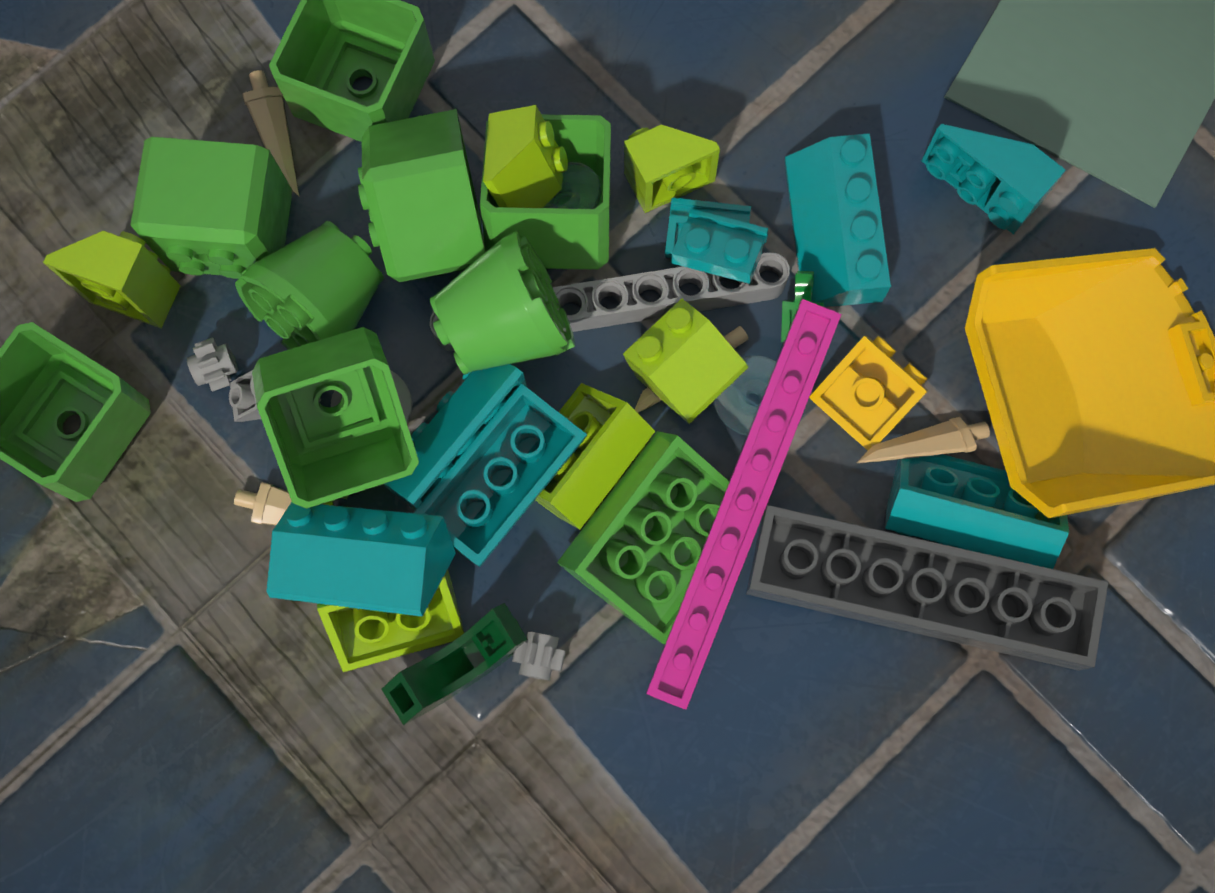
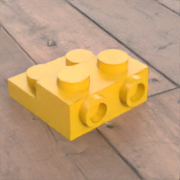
(870, 391)

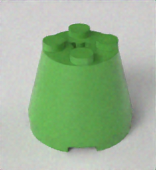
(311, 286)
(502, 309)

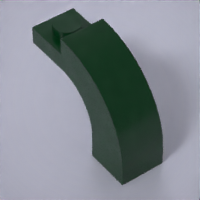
(455, 666)

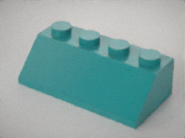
(838, 220)
(454, 428)
(502, 473)
(971, 510)
(359, 558)

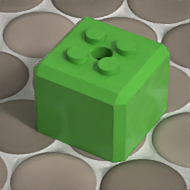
(348, 39)
(420, 196)
(210, 205)
(562, 235)
(42, 387)
(340, 447)

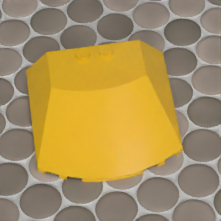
(1095, 379)

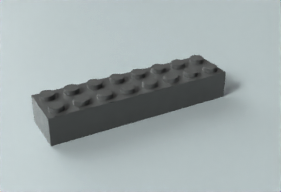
(928, 588)

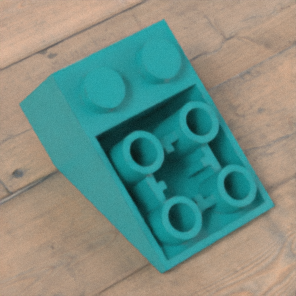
(993, 172)

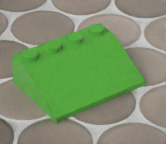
(649, 534)

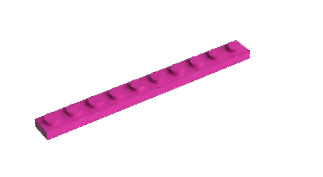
(743, 504)

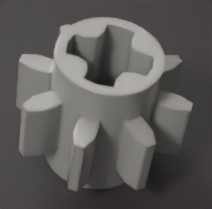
(212, 364)
(539, 656)

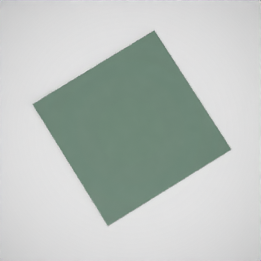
(1097, 83)

